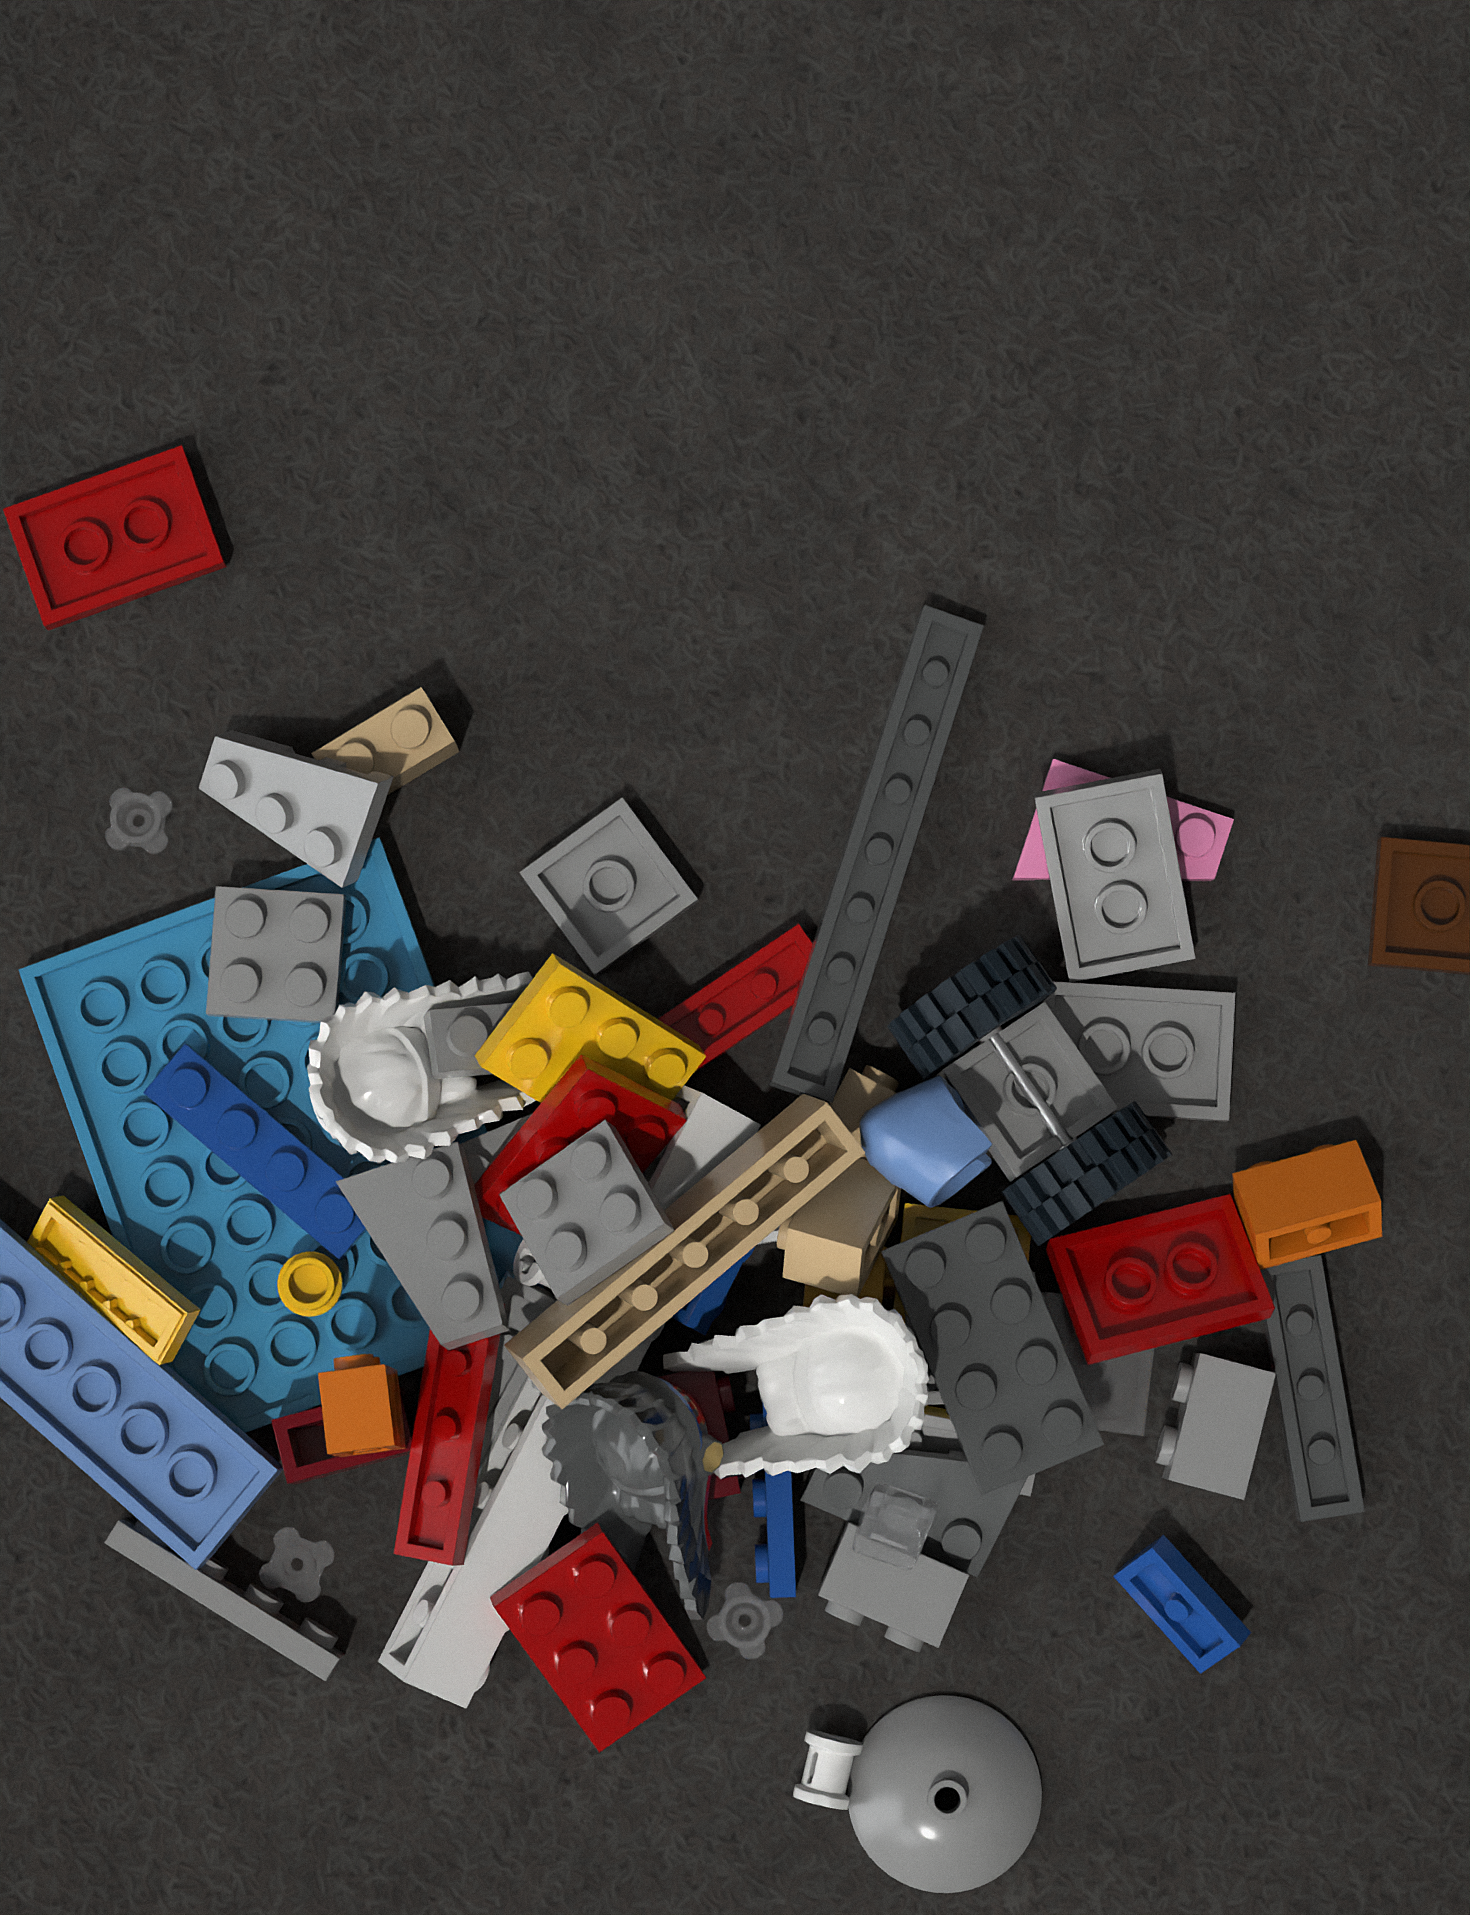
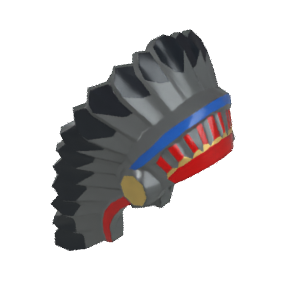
(635, 1460)

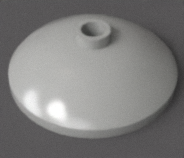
(936, 1746)

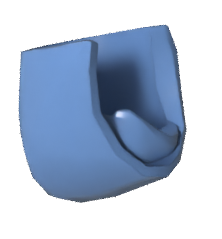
(924, 1141)

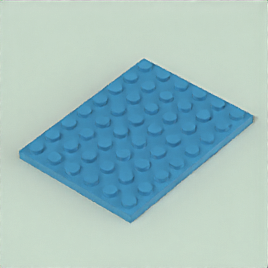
(112, 1025)

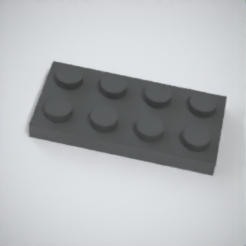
(992, 1348)

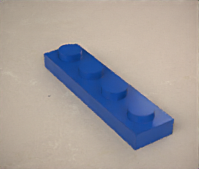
(257, 1148)

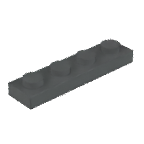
(1311, 1392)

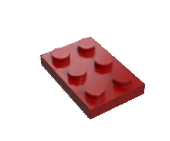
(114, 538)
(571, 1109)
(1159, 1279)
(597, 1637)

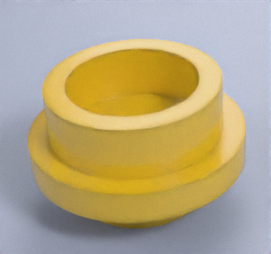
(310, 1284)

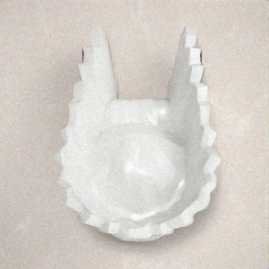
(376, 1074)
(834, 1381)

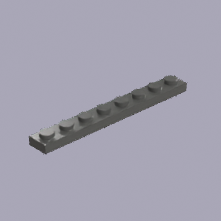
(876, 855)

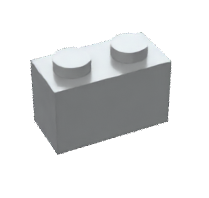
(1215, 1424)
(910, 1602)

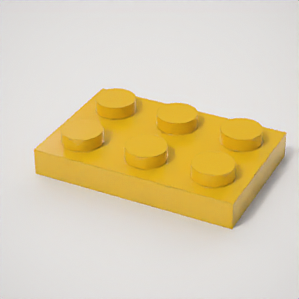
(575, 1015)

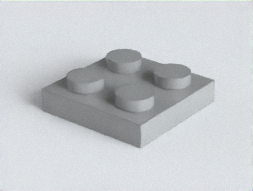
(608, 887)
(275, 954)
(586, 1212)

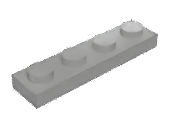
(252, 1610)

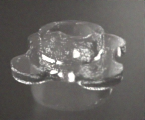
(125, 808)
(279, 1569)
(750, 1638)

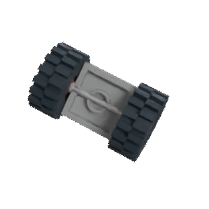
(1028, 1089)

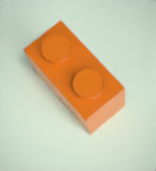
(1308, 1204)
(361, 1407)

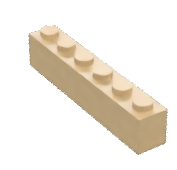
(713, 1230)

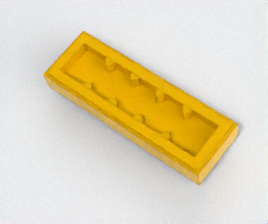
(114, 1280)

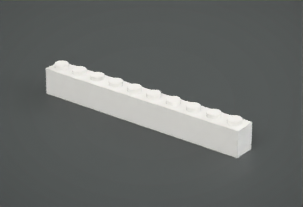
(449, 1621)

